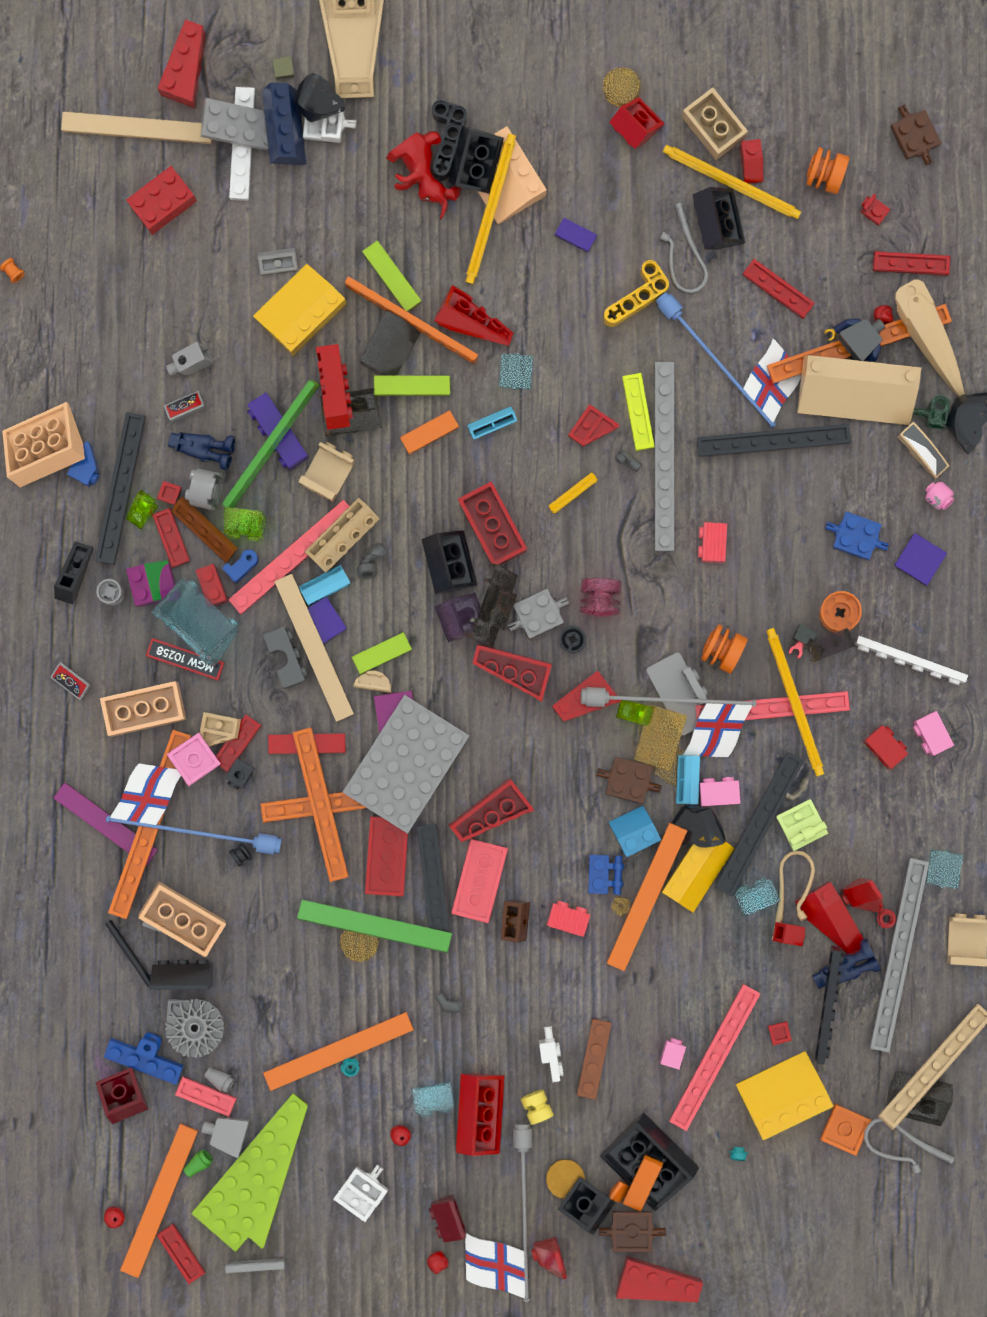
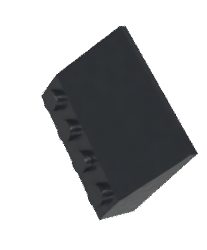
(647, 1139)

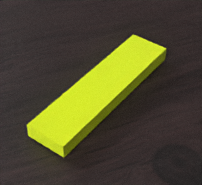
(638, 412)

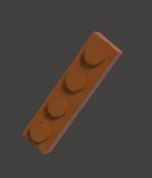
(204, 529)
(594, 1058)

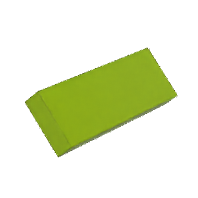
(381, 653)

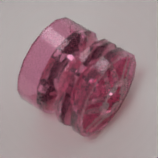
(600, 596)

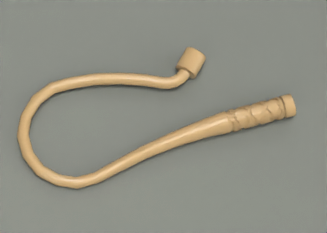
(780, 911)

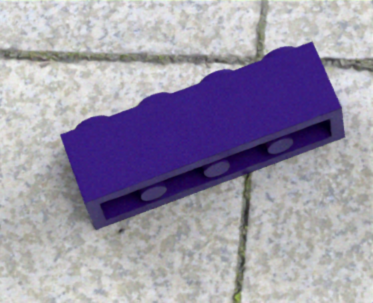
(268, 416)

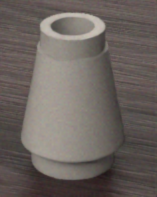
(219, 1079)

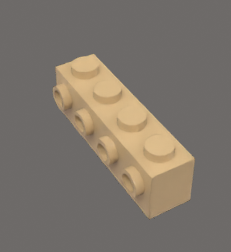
(342, 535)

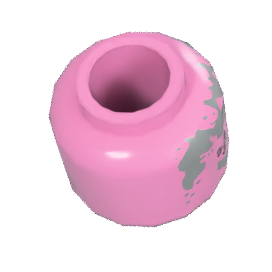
(939, 495)

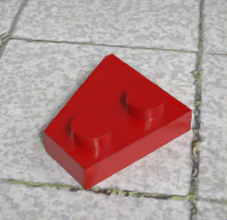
(592, 426)

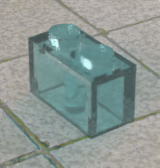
(756, 897)
(433, 1098)

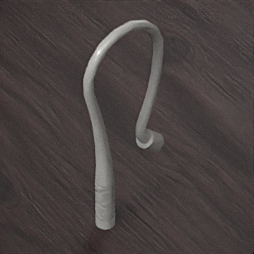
(665, 237)
(915, 1166)

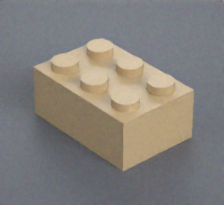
(714, 123)

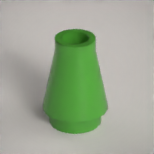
(198, 1163)

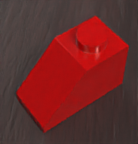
(751, 161)

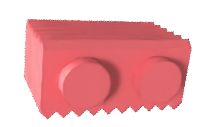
(713, 542)
(568, 919)

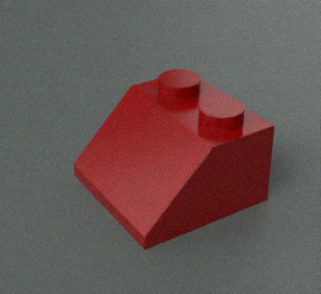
(636, 122)

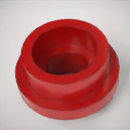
(892, 919)

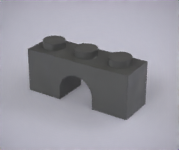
(292, 673)

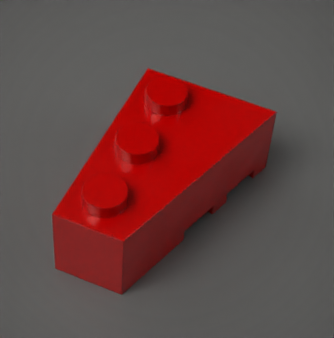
(570, 705)

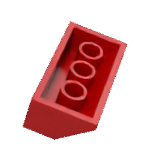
(480, 1114)

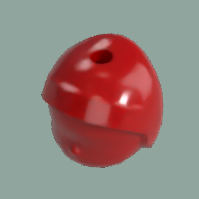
(883, 313)
(400, 1135)
(110, 1214)
(437, 1262)

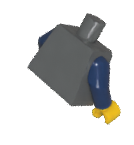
(859, 338)

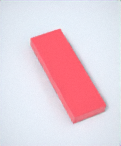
(206, 1096)

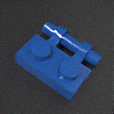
(598, 874)

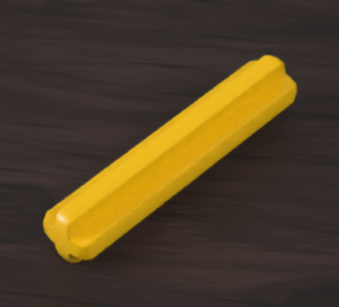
(572, 493)

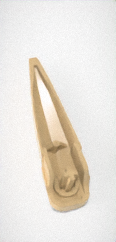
(926, 329)

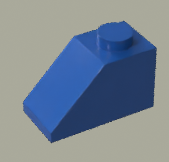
(86, 470)

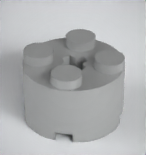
(204, 489)

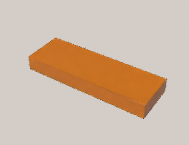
(429, 432)
(642, 1183)

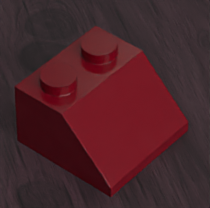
(121, 1096)
(448, 1218)

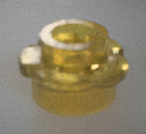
(621, 911)

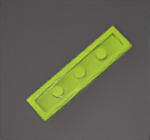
(391, 276)
(411, 385)

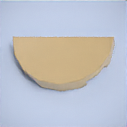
(373, 681)

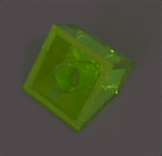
(244, 523)

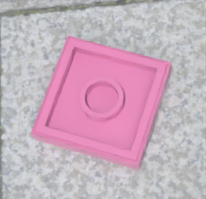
(193, 759)

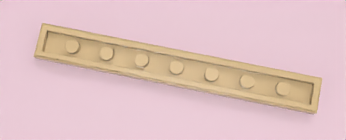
(132, 127)
(314, 647)
(934, 1067)

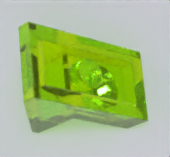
(141, 509)
(634, 712)

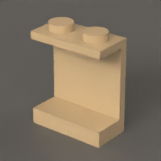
(327, 471)
(967, 940)

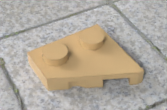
(218, 728)

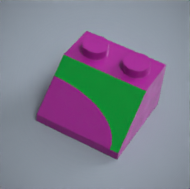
(150, 582)

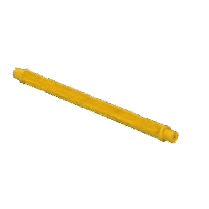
(731, 181)
(490, 208)
(795, 702)

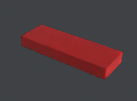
(171, 538)
(234, 748)
(181, 1253)

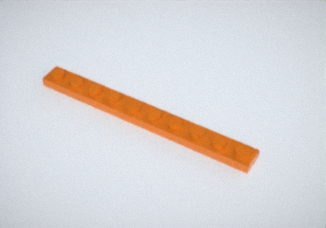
(793, 365)
(141, 848)

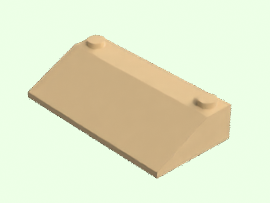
(858, 389)

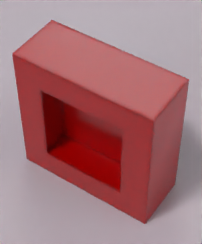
(169, 493)
(779, 1033)

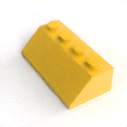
(696, 873)

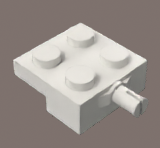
(327, 129)
(549, 1052)
(361, 1192)

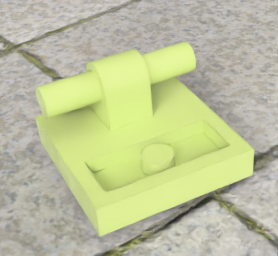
(802, 824)

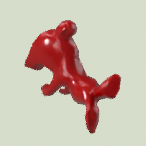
(417, 157)

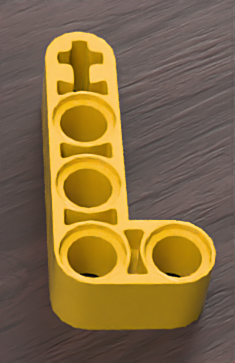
(633, 298)

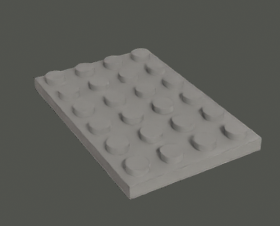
(406, 764)

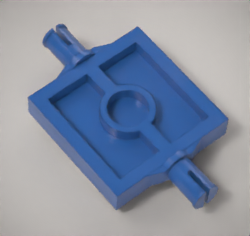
(857, 536)

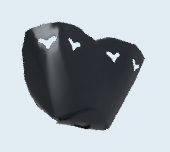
(317, 103)
(966, 419)
(699, 823)

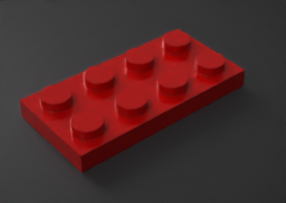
(386, 858)

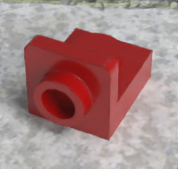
(874, 209)

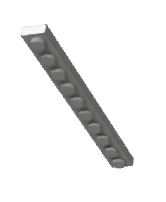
(664, 456)
(899, 955)

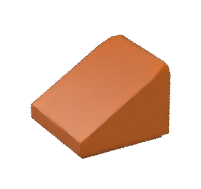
(619, 1191)

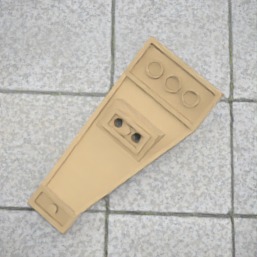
(352, 44)

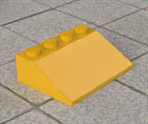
(300, 309)
(784, 1095)

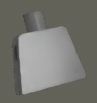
(190, 359)
(227, 1134)

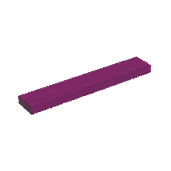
(96, 818)

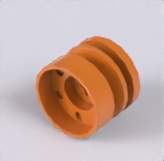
(827, 170)
(842, 601)
(724, 649)

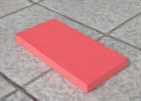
(479, 880)

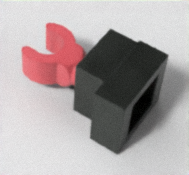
(802, 637)

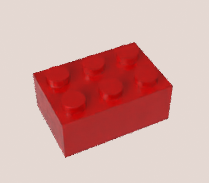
(161, 200)

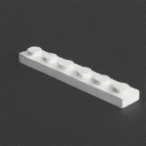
(241, 154)
(917, 663)

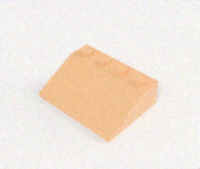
(521, 184)
(42, 445)

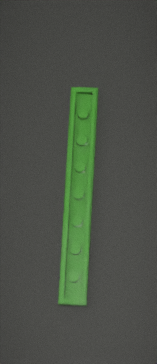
(271, 443)
(374, 926)

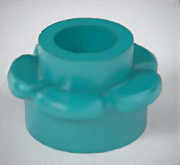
(350, 1071)
(738, 1154)

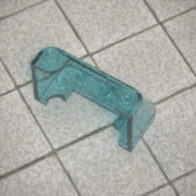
(197, 621)

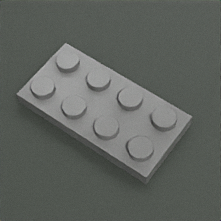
(234, 124)

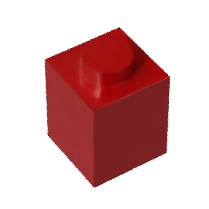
(789, 934)

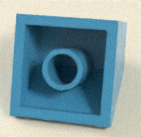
(634, 831)

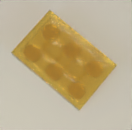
(661, 738)

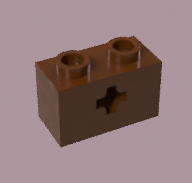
(515, 921)

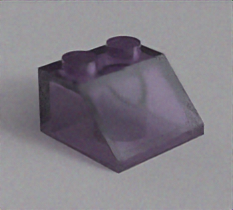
(456, 616)

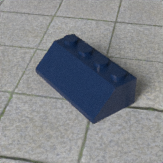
(283, 125)

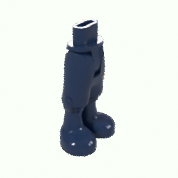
(200, 445)
(847, 969)

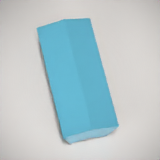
(490, 420)
(324, 585)
(688, 779)

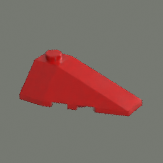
(463, 316)
(863, 895)
(831, 917)
(549, 1256)

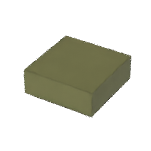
(283, 67)

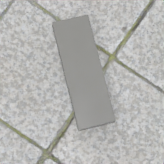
(255, 1265)

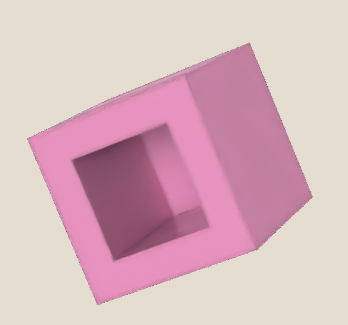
(672, 1053)

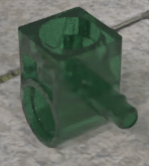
(934, 417)

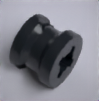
(239, 856)

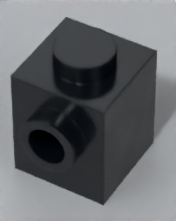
(239, 774)

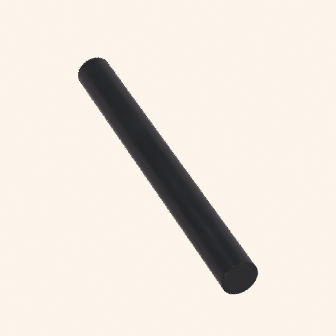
(128, 952)

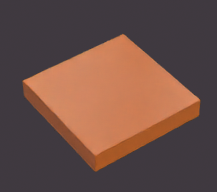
(845, 1129)

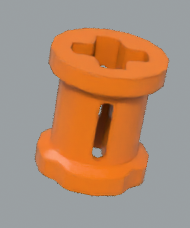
(12, 270)

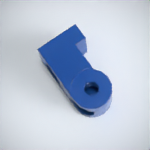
(242, 567)

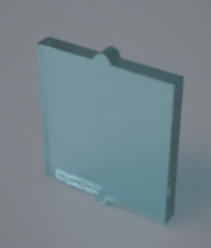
(516, 371)
(944, 869)

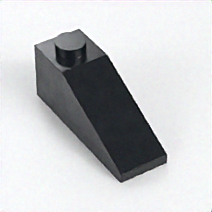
(72, 573)

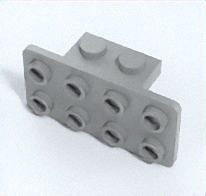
(676, 680)

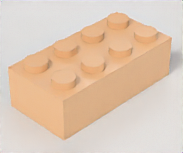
(143, 709)
(182, 919)

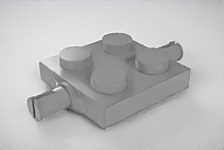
(538, 614)

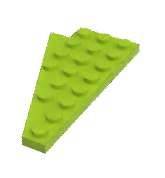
(250, 1190)

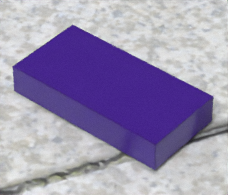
(575, 235)

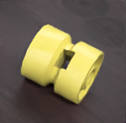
(537, 1107)

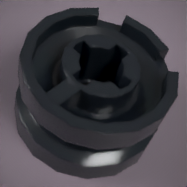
(580, 639)

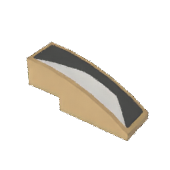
(923, 450)

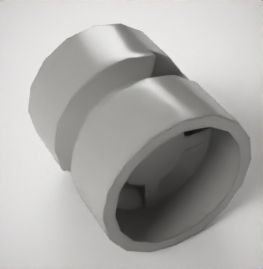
(110, 592)

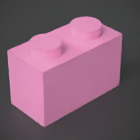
(932, 733)
(719, 793)

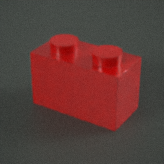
(212, 585)
(886, 747)

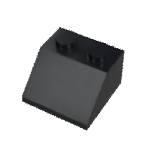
(586, 1206)

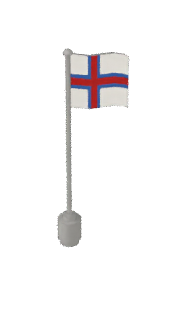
(714, 730)
(497, 1263)

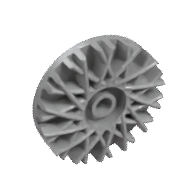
(180, 1031)

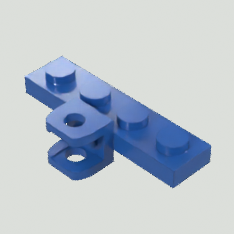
(145, 1058)

